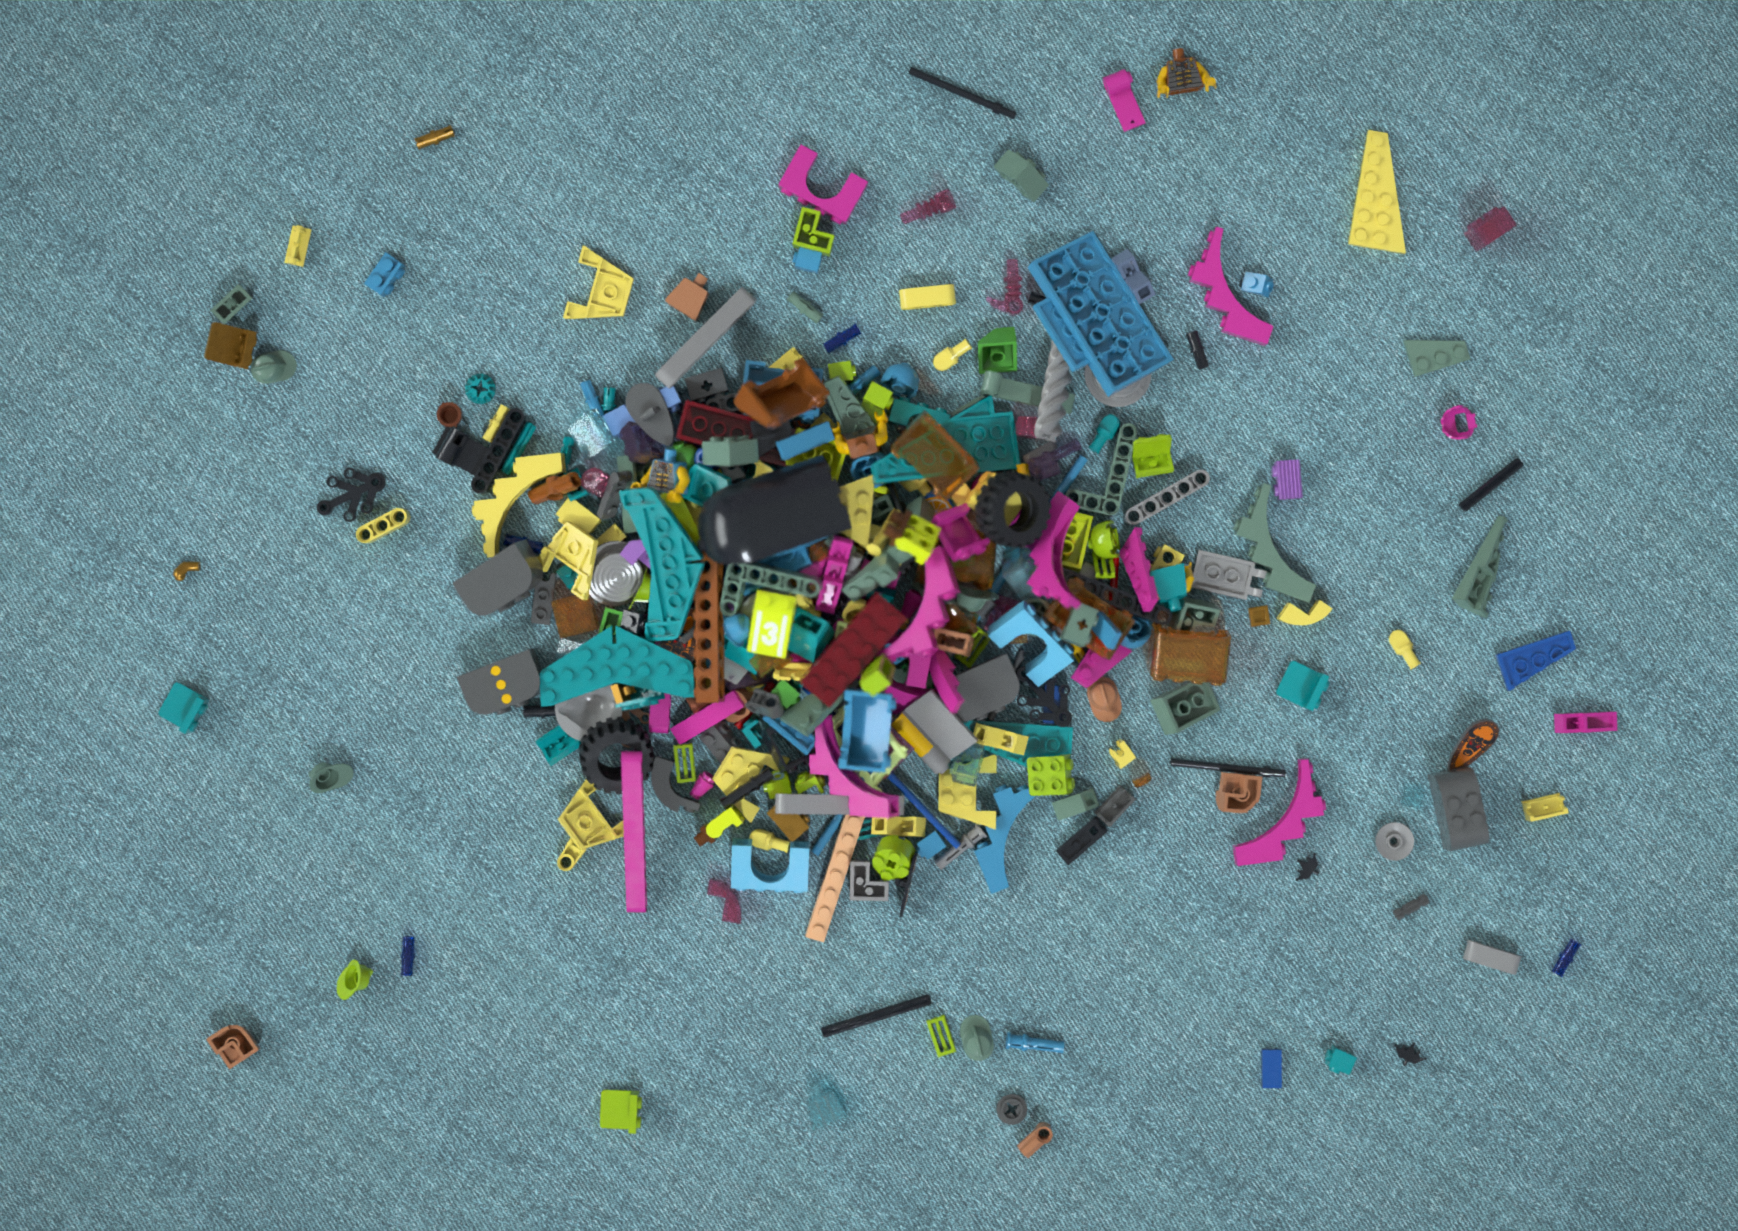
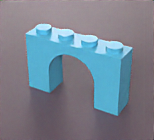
(1025, 620)
(746, 876)

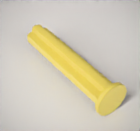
(875, 547)

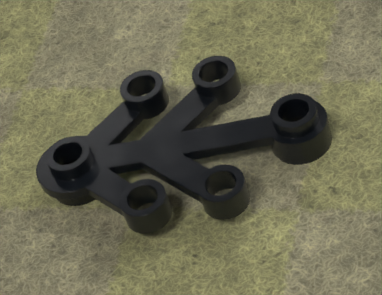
(354, 493)
(1046, 699)

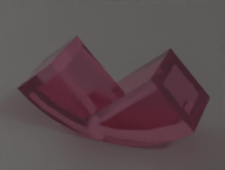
(732, 907)

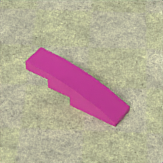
(834, 574)
(945, 681)
(707, 717)

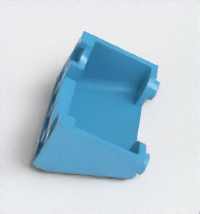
(866, 730)

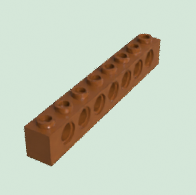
(715, 634)

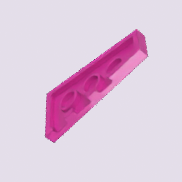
(1138, 570)

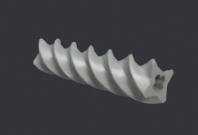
(1053, 396)

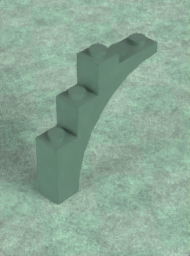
(1255, 529)
(886, 566)

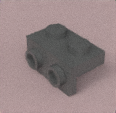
(720, 739)

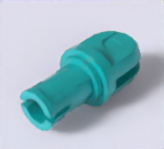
(1105, 431)

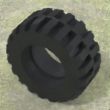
(1033, 513)
(607, 734)

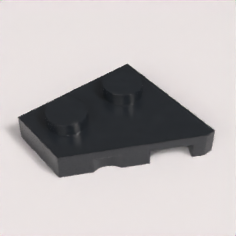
(768, 436)

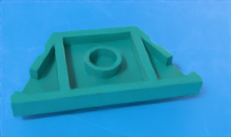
(704, 483)

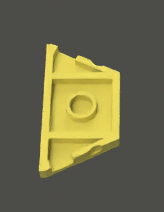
(859, 503)

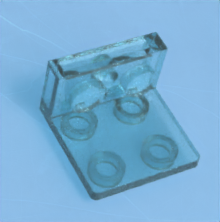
(591, 434)

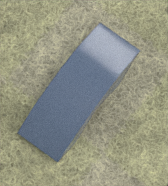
(1134, 278)

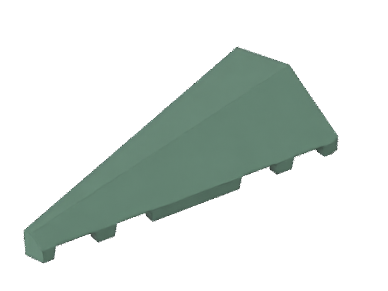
(1476, 584)

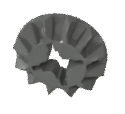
(1009, 1117)

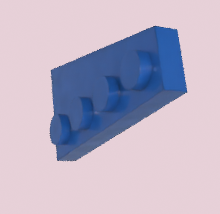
(1527, 660)

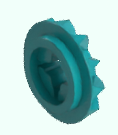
(484, 396)

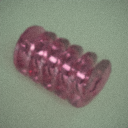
(595, 481)

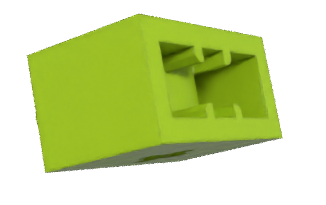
(877, 675)

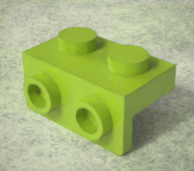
(806, 780)

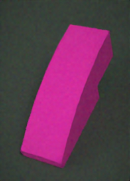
(1585, 722)

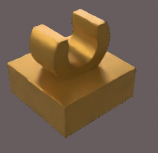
(622, 692)

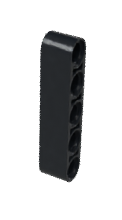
(490, 456)

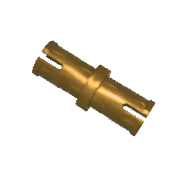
(434, 137)

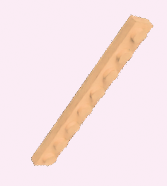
(834, 877)

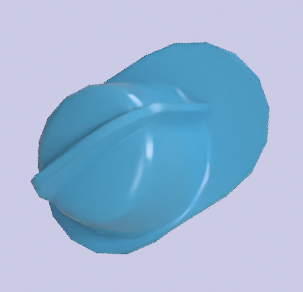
(737, 628)

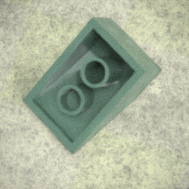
(1184, 706)

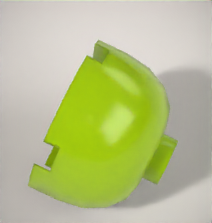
(1104, 540)

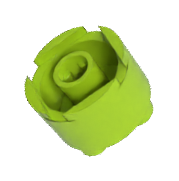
(893, 857)

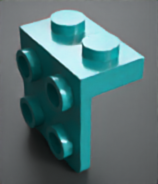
(1302, 686)
(641, 698)
(184, 707)

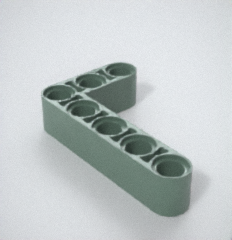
(1016, 391)
(1112, 477)
(764, 580)

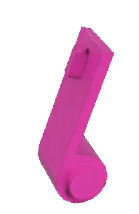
(1122, 99)

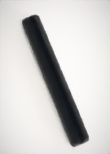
(1491, 484)

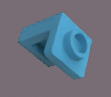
(1257, 284)

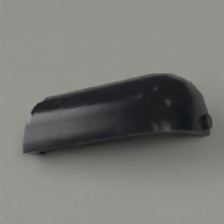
(772, 513)

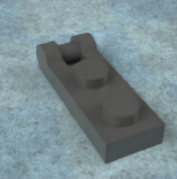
(611, 496)

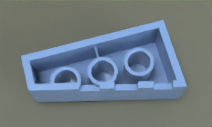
(619, 417)

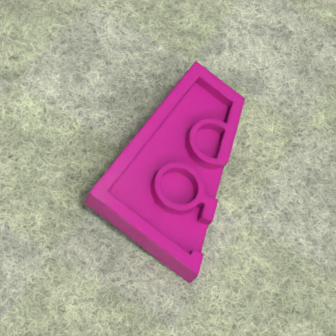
(1093, 666)

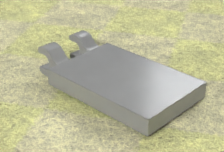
(1225, 575)

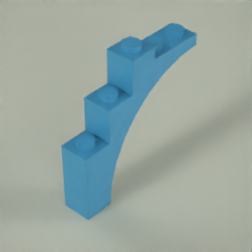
(992, 854)

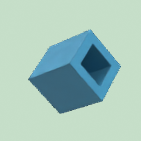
(807, 260)
(930, 845)

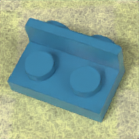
(385, 275)

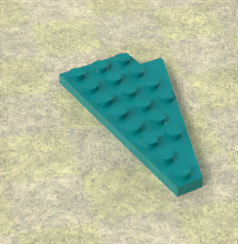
(980, 430)

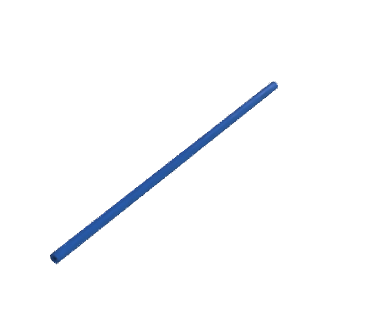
(913, 799)

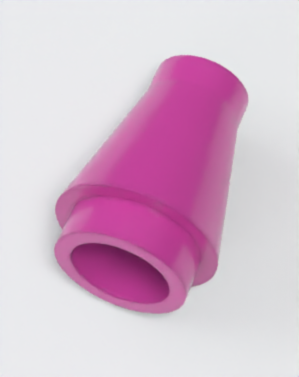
(911, 603)
(702, 785)

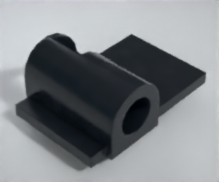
(459, 450)

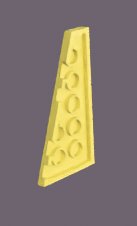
(1376, 208)

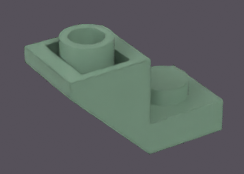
(1075, 804)

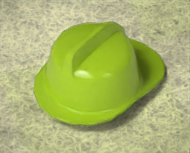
(644, 591)
(352, 979)

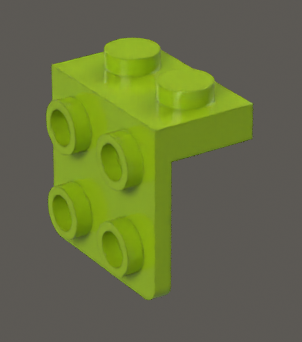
(1152, 456)
(1050, 775)
(620, 1110)

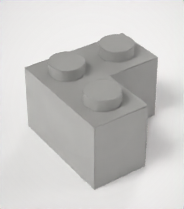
(864, 888)

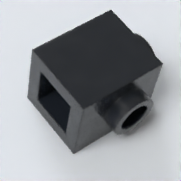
(634, 620)

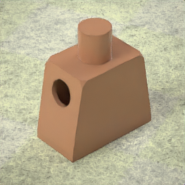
(689, 297)
(954, 642)

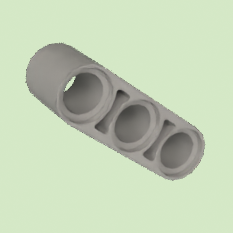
(1492, 957)

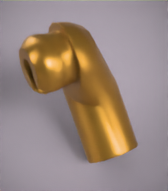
(180, 571)

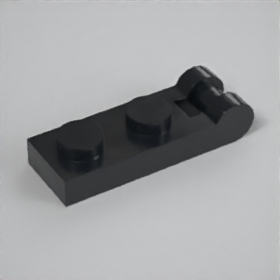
(1081, 841)

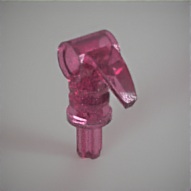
(942, 202)
(1013, 290)

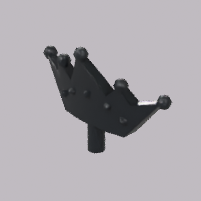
(1308, 868)
(1409, 1054)

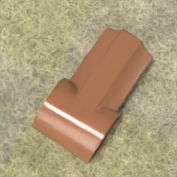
(1034, 1141)

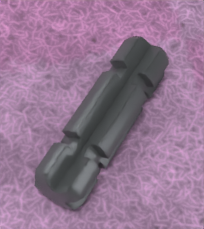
(1411, 907)

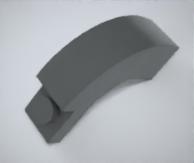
(664, 790)

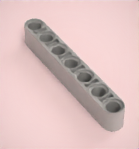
(705, 338)
(818, 804)

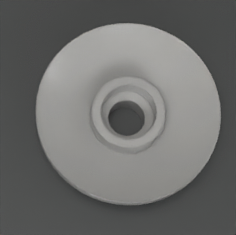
(1403, 845)

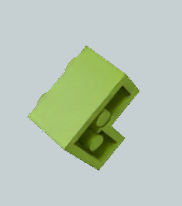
(808, 237)
(877, 399)

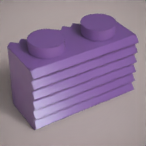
(1288, 479)

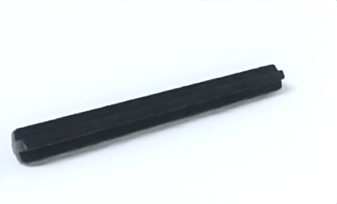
(876, 1015)

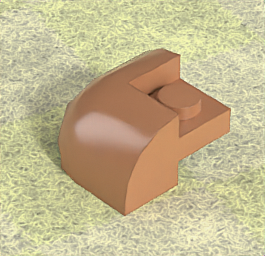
(1238, 792)
(233, 1044)

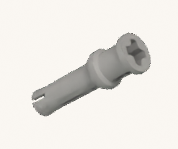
(968, 841)

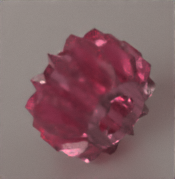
(1026, 426)

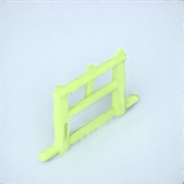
(876, 777)

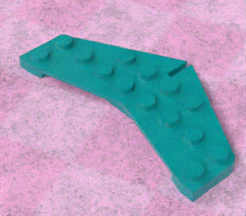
(669, 555)
(627, 662)

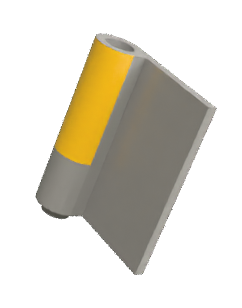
(933, 731)

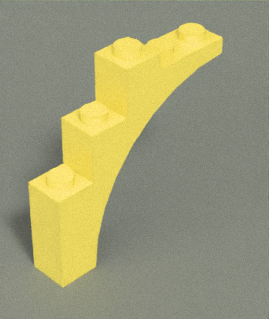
(507, 490)

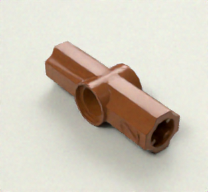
(554, 488)

